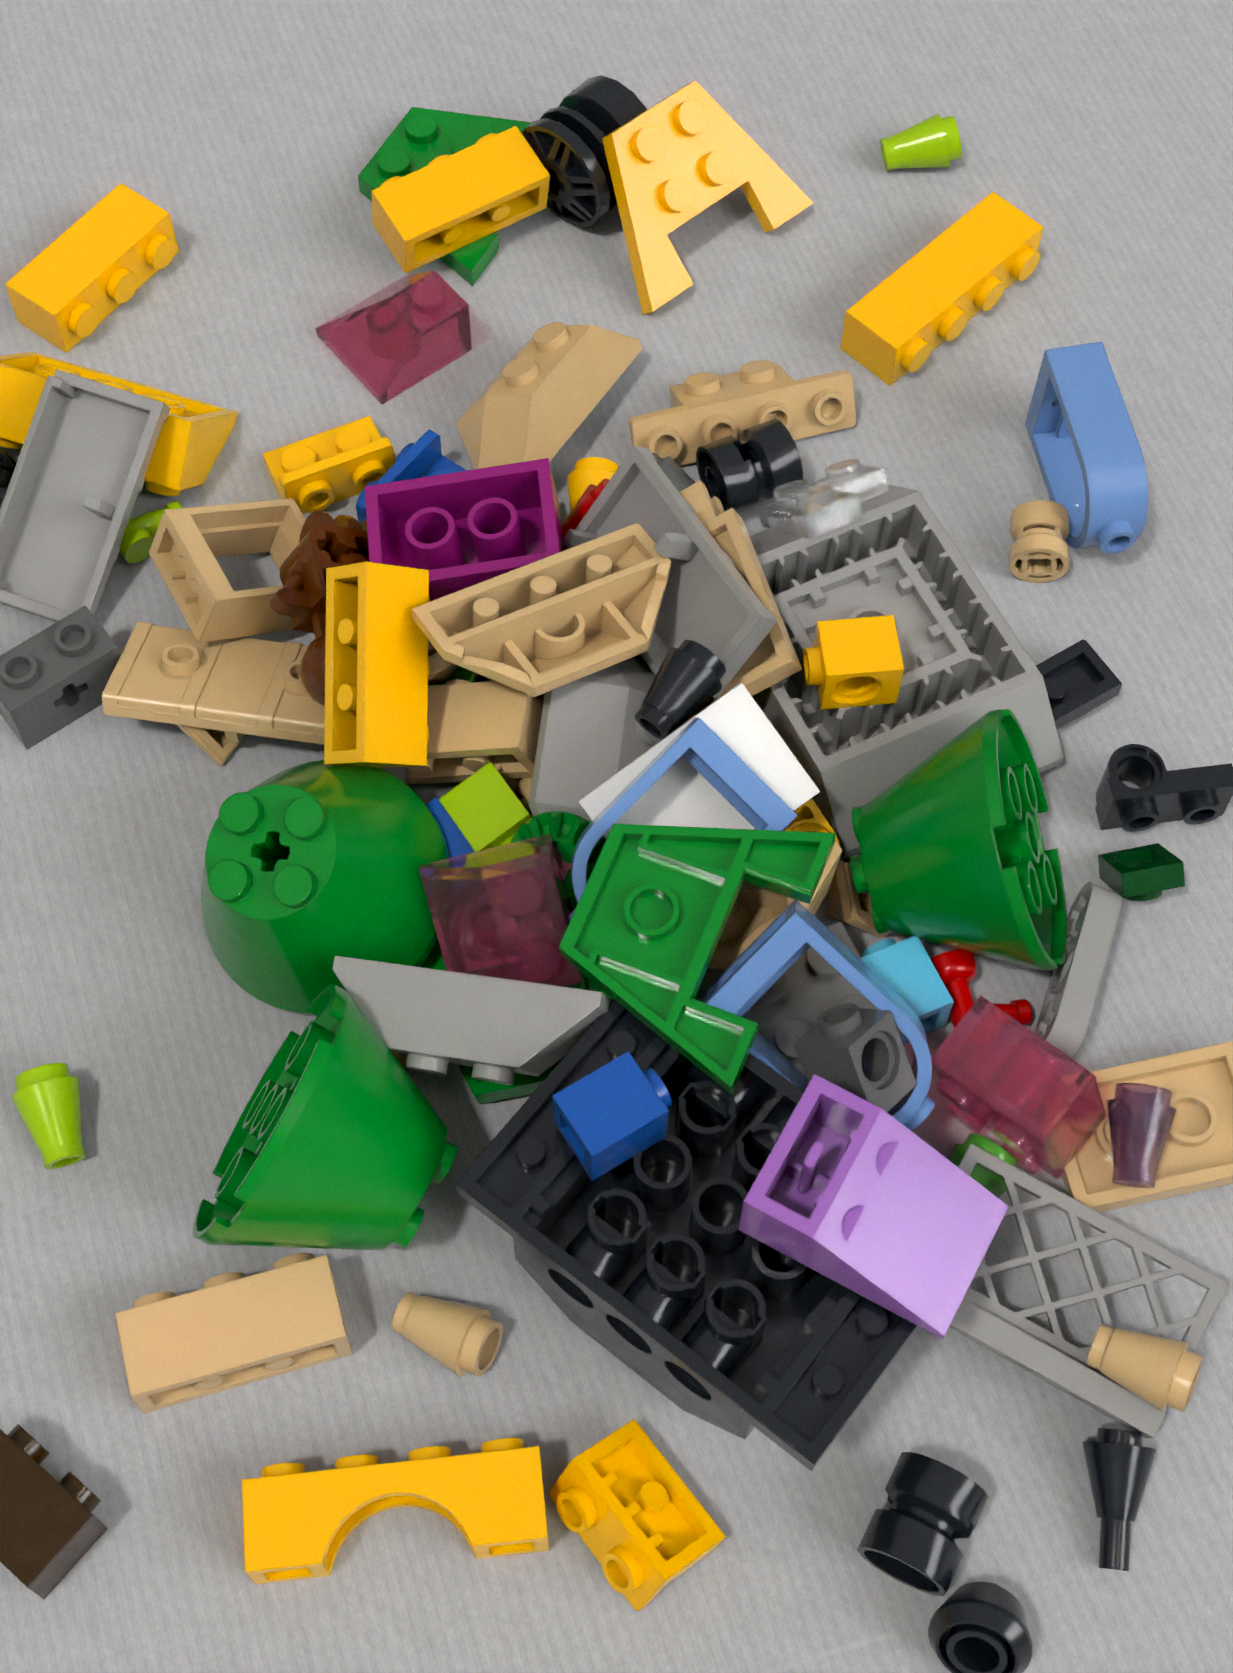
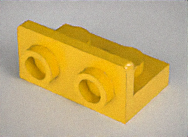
(330, 465)
(634, 1514)

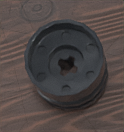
(573, 149)

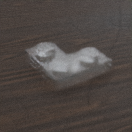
(825, 503)

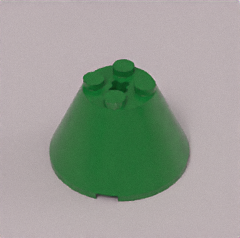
(962, 851)
(316, 872)
(328, 1144)

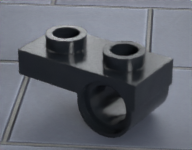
(1163, 795)

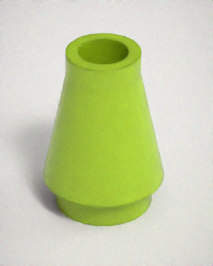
(923, 145)
(52, 1112)

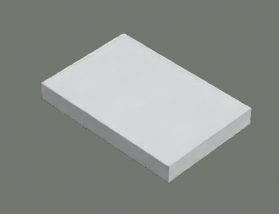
(685, 796)

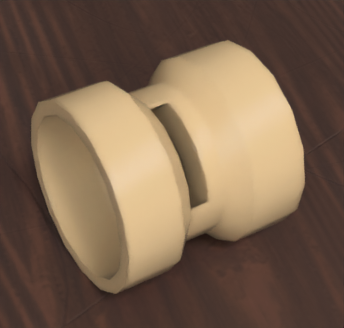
(1039, 543)

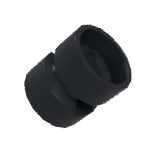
(750, 467)
(919, 1530)

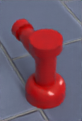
(957, 970)

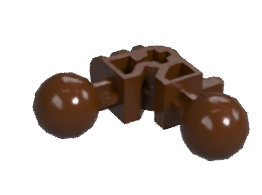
(321, 545)

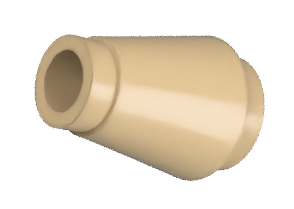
(449, 1332)
(1147, 1365)

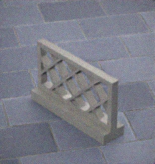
(1048, 1353)

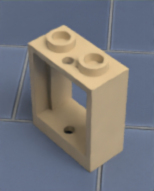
(186, 560)

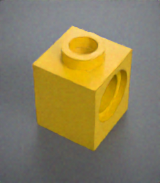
(855, 662)

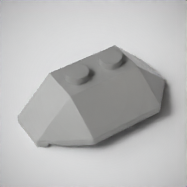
(588, 737)
(469, 1017)

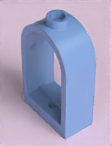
(1088, 448)
(716, 764)
(774, 954)

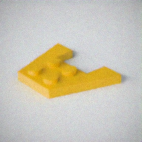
(674, 167)

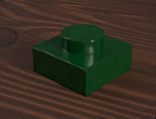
(1141, 871)

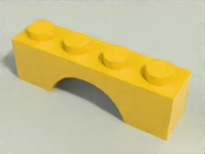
(302, 1518)

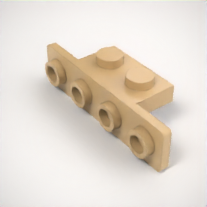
(727, 404)

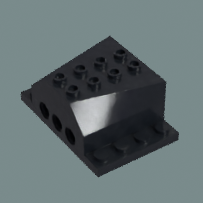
(658, 1257)

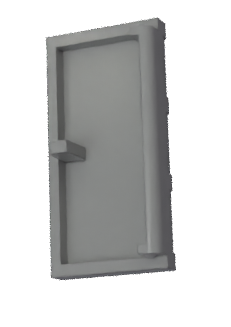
(74, 493)
(704, 591)

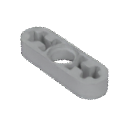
(1076, 982)

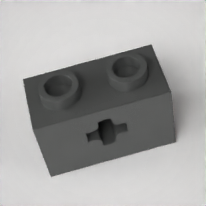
(56, 676)

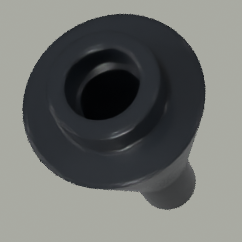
(1117, 1477)

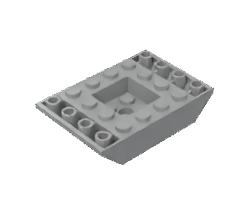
(951, 642)

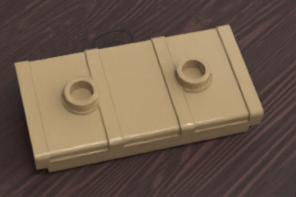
(214, 685)

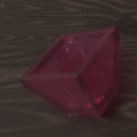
(401, 334)

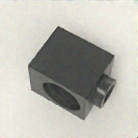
(858, 1053)

